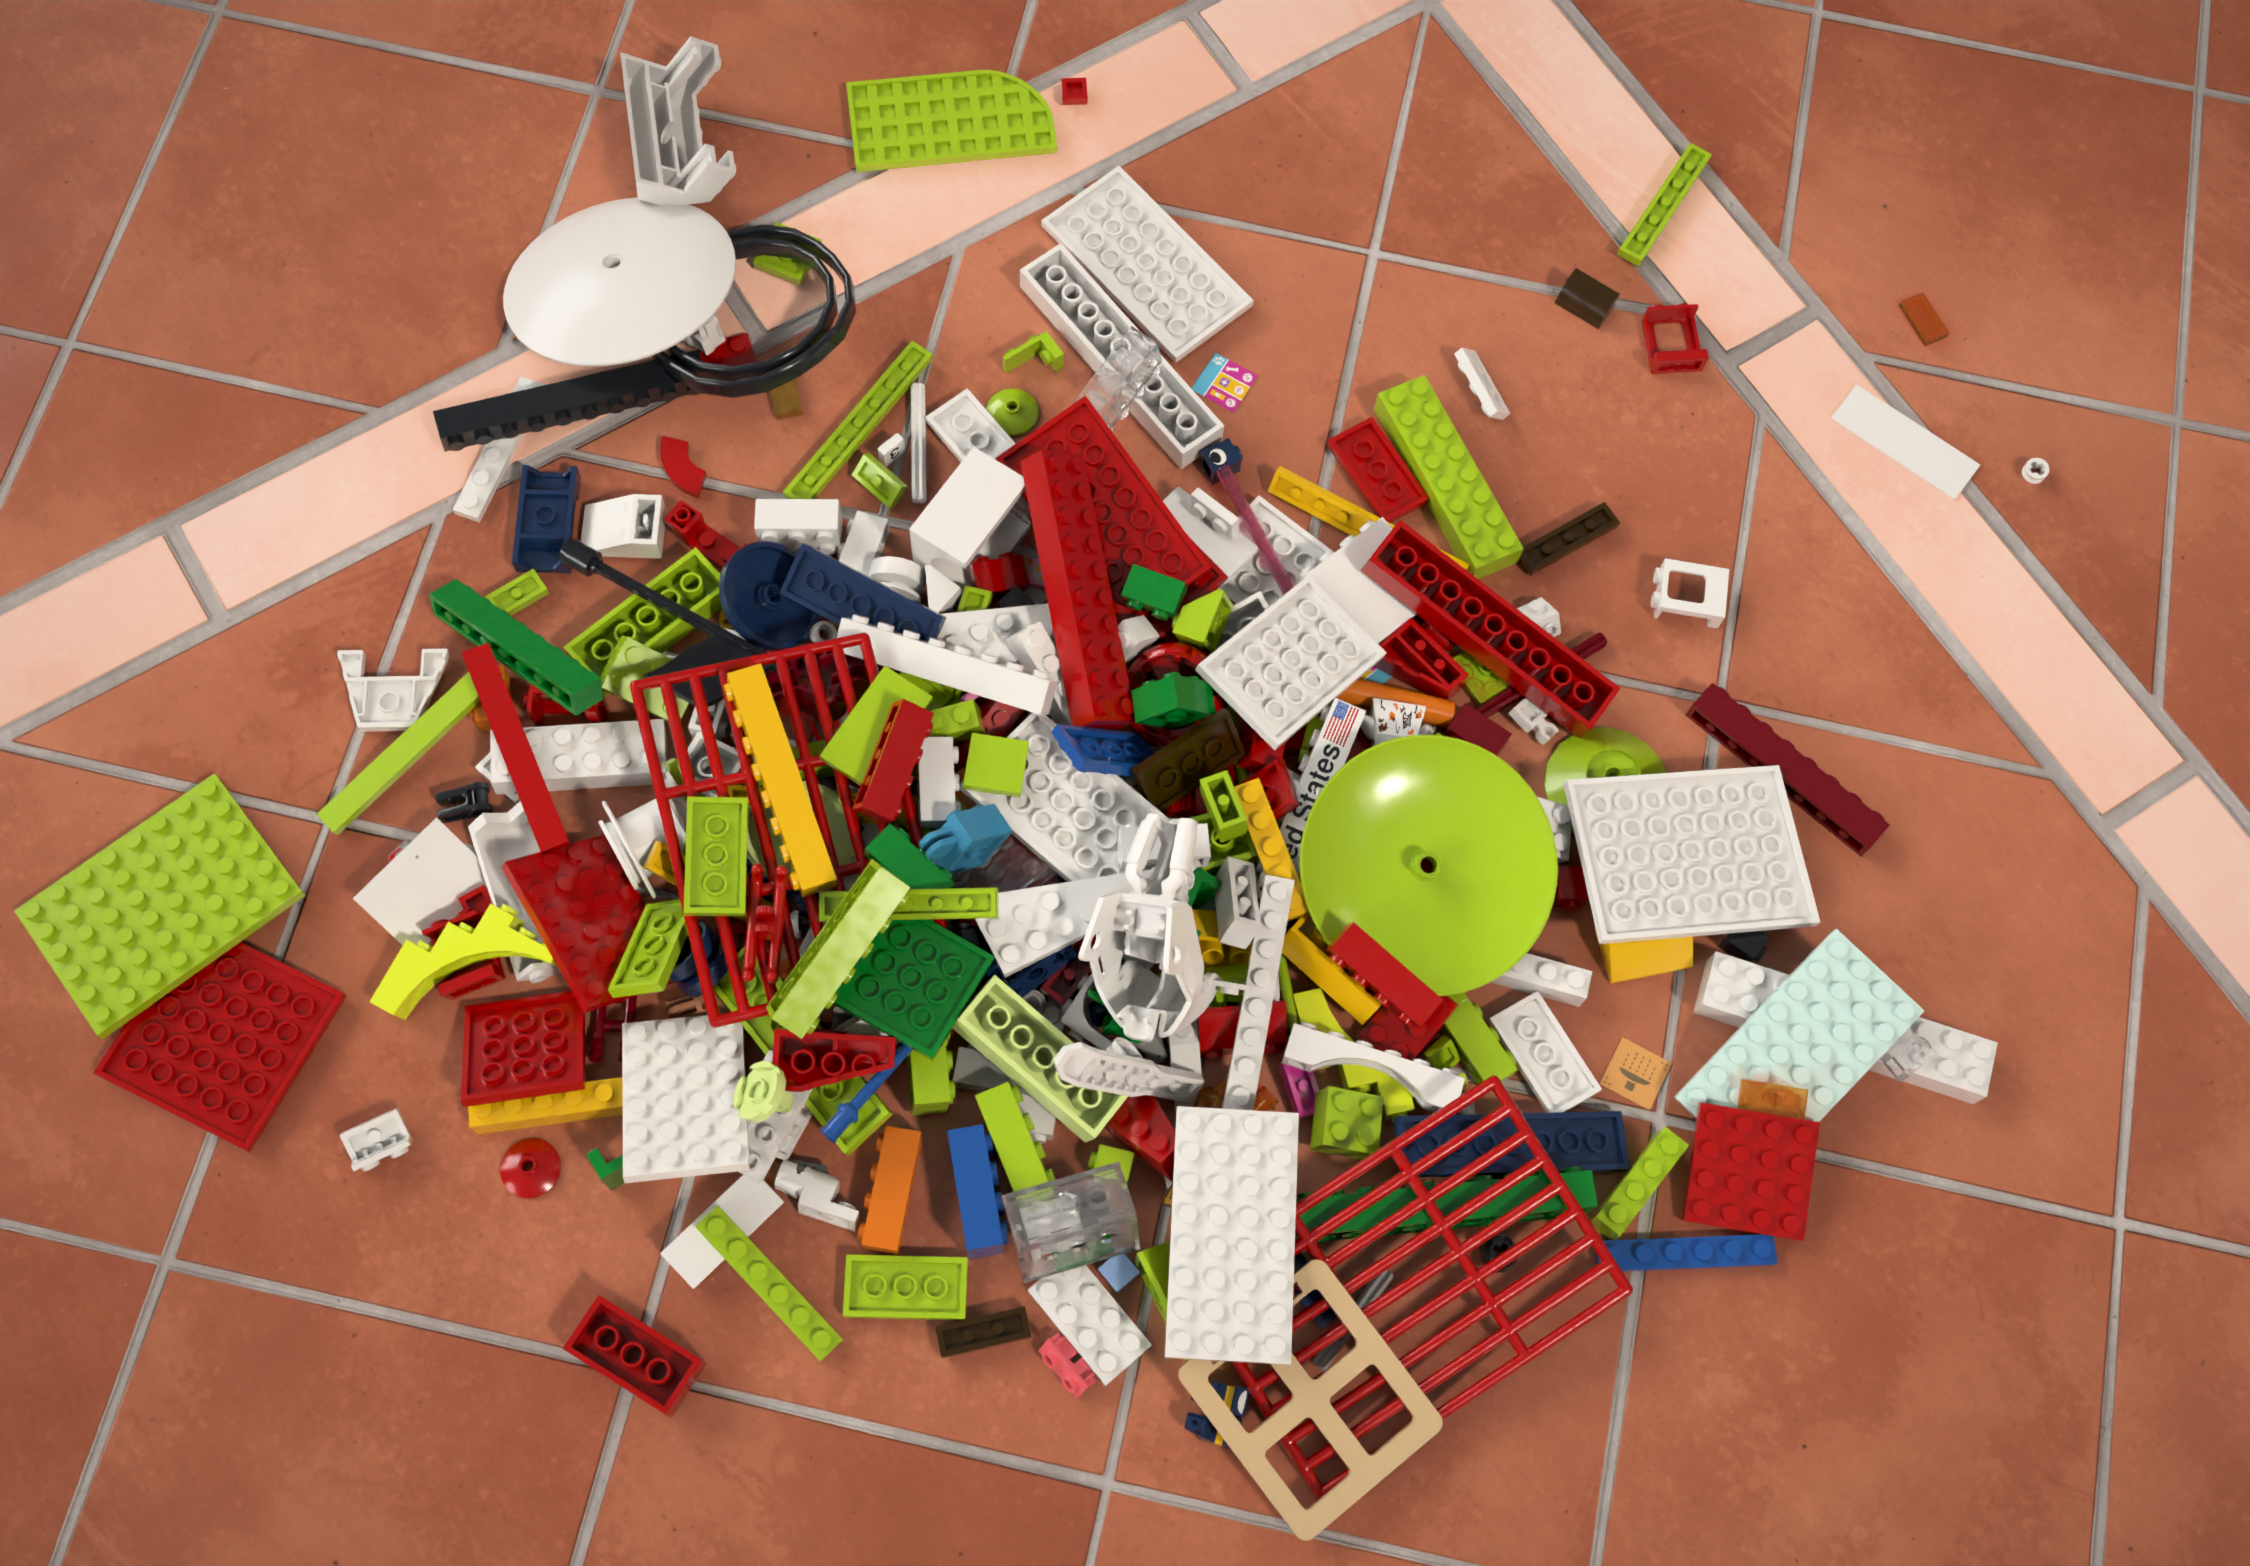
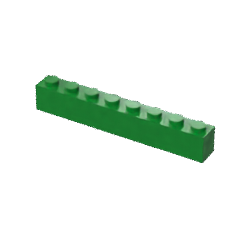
(517, 647)

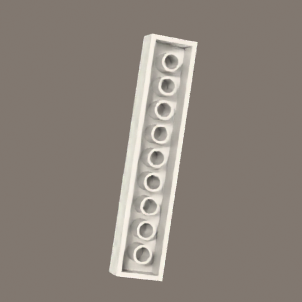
(1094, 328)
(1962, 1064)

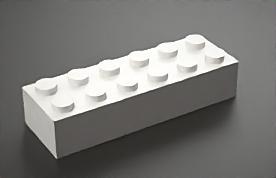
(585, 756)

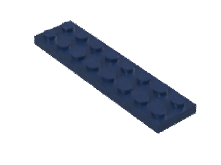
(1570, 1139)

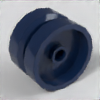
(685, 969)

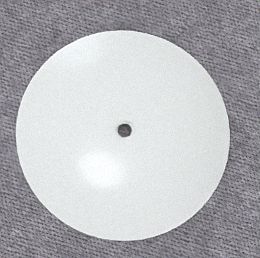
(619, 282)

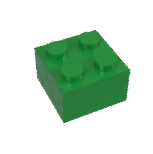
(1173, 701)

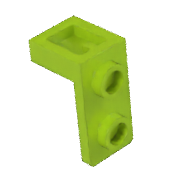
(1037, 344)

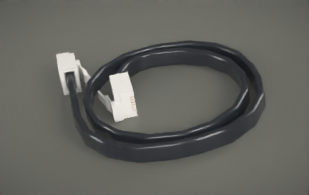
(790, 364)

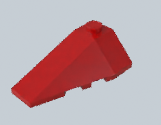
(830, 1056)

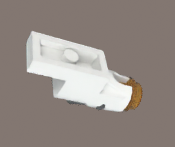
(815, 1189)

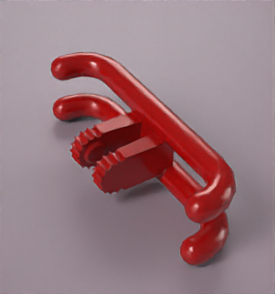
(765, 923)

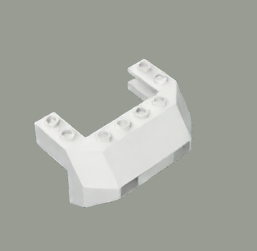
(666, 129)

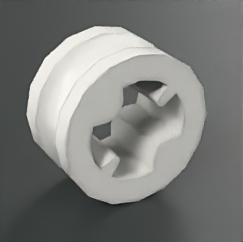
(2035, 463)

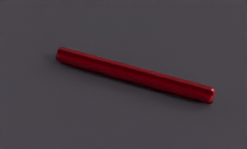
(1511, 695)

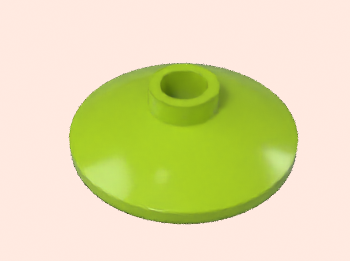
(1014, 421)

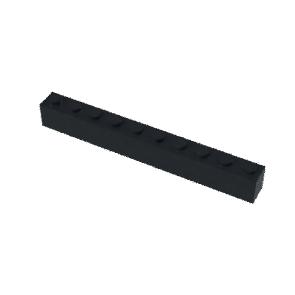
(558, 404)

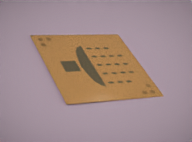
(1635, 1073)

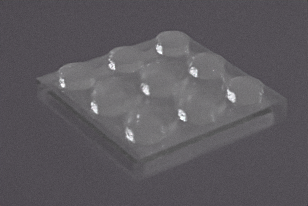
(1008, 869)

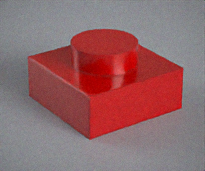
(1074, 91)

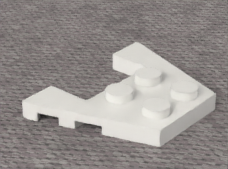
(390, 701)

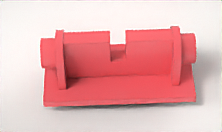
(1074, 1377)

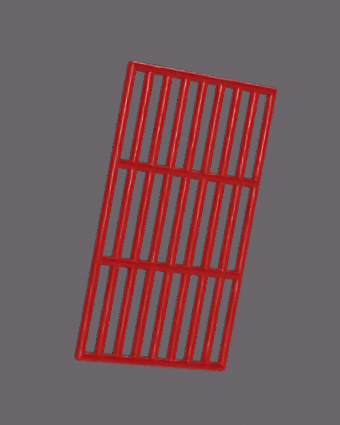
(721, 782)
(1459, 1251)

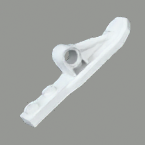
(1124, 1072)

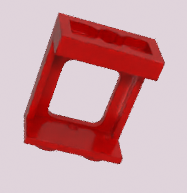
(1674, 361)
(538, 707)
(470, 979)

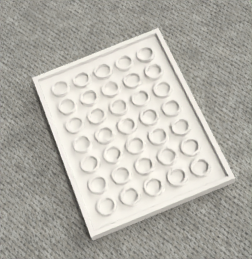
(1690, 854)

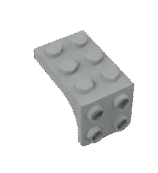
(1077, 1016)

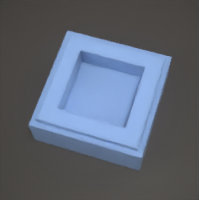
(1118, 1272)

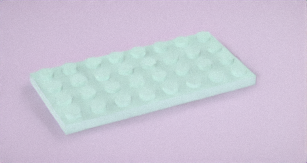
(1811, 1032)

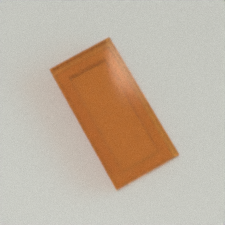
(1924, 319)

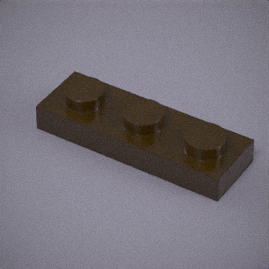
(983, 1332)

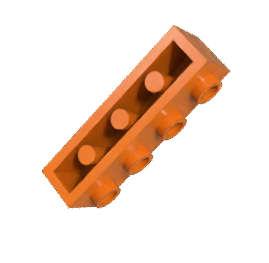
(891, 1190)

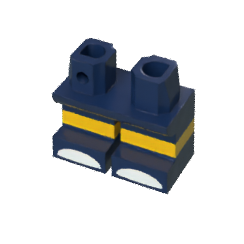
(1236, 1401)

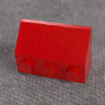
(1219, 1026)

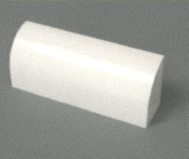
(745, 1204)

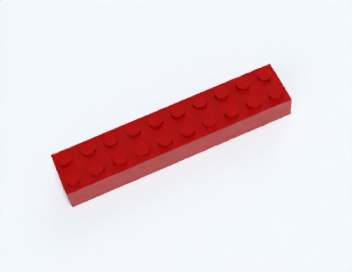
(1078, 590)
(1490, 629)

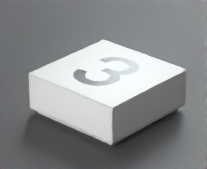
(891, 450)

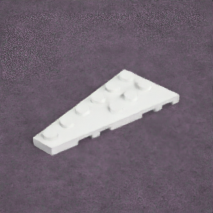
(988, 629)
(1045, 919)

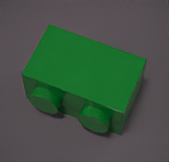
(1153, 592)

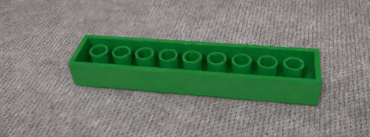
(1578, 1181)

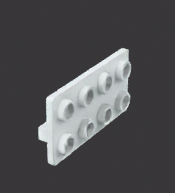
(1212, 529)
(776, 1134)

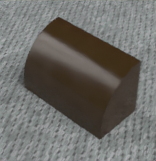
(1587, 298)

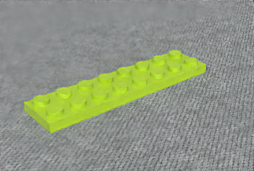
(823, 1099)

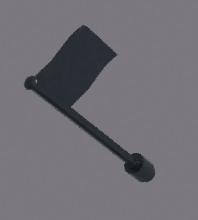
(718, 648)

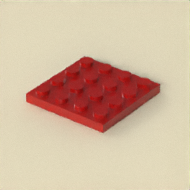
(522, 1048)
(1751, 1171)

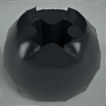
(1495, 1242)

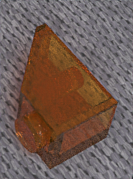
(1772, 1098)

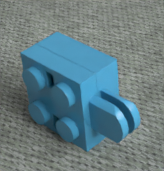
(966, 838)

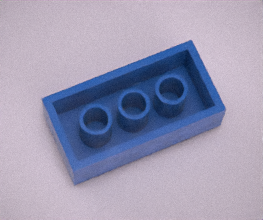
(975, 1190)

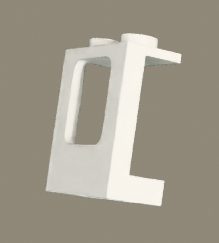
(1714, 597)

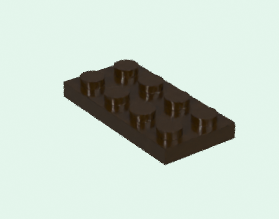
(1186, 760)

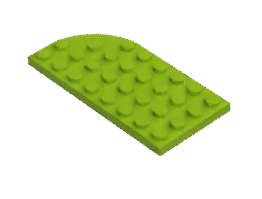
(947, 120)

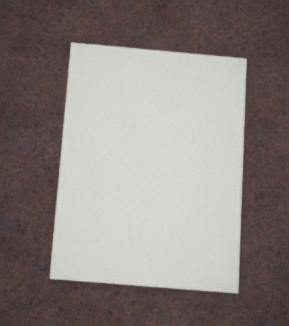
(422, 890)

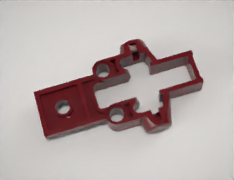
(827, 672)

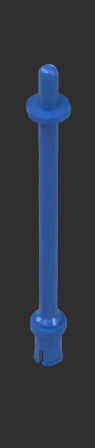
(848, 1112)

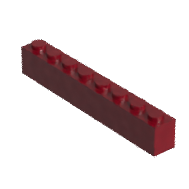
(1803, 780)

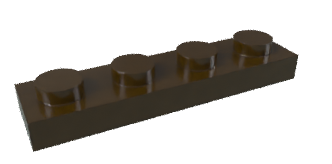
(1568, 538)

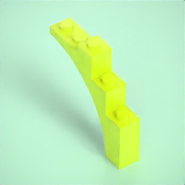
(423, 966)
(1397, 1100)

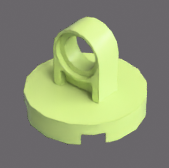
(762, 1093)

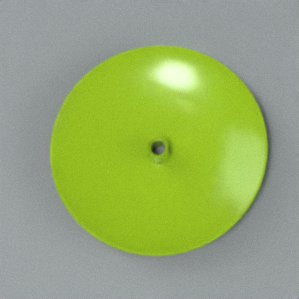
(1475, 826)

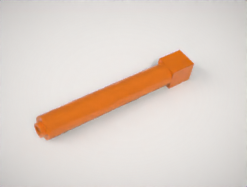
(1437, 712)

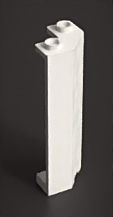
(501, 839)

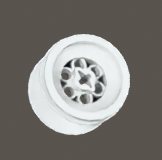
(637, 831)

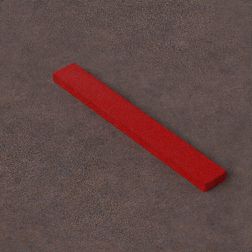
(515, 748)

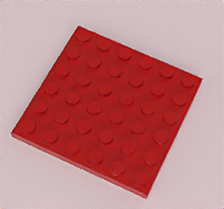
(224, 1043)

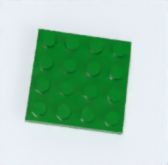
(915, 983)

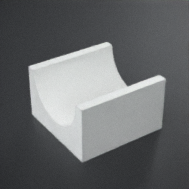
(970, 518)

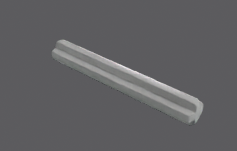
(1370, 1293)

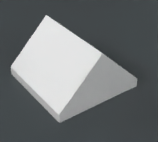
(943, 594)

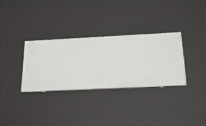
(1905, 442)

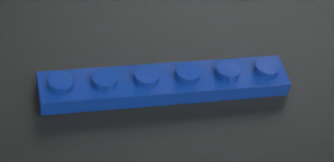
(1693, 1252)

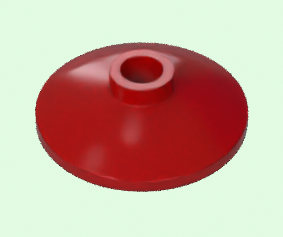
(540, 1178)

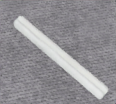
(918, 443)

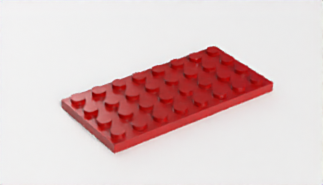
(1128, 511)

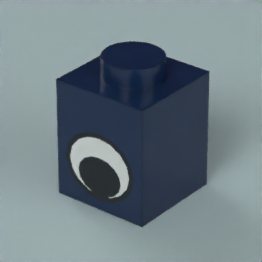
(1220, 455)

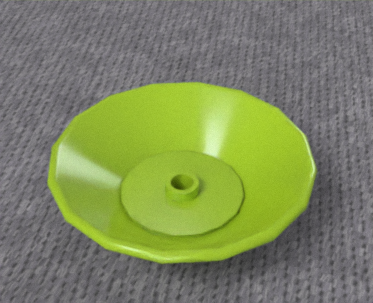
(1598, 755)

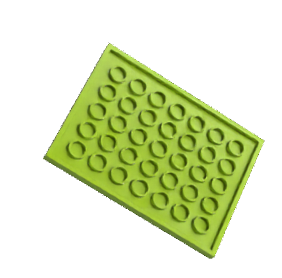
(158, 905)

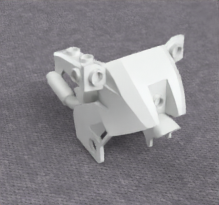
(1157, 930)

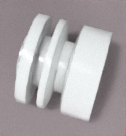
(899, 575)

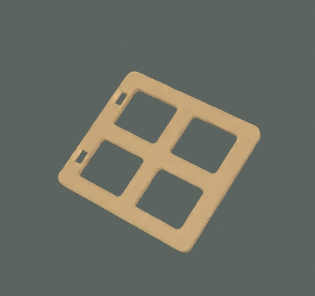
(1312, 1401)

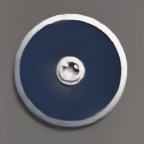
(752, 597)

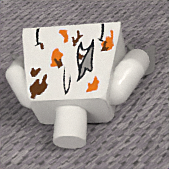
(1394, 720)

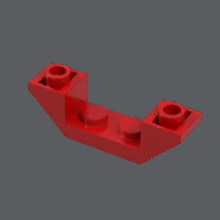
(693, 531)

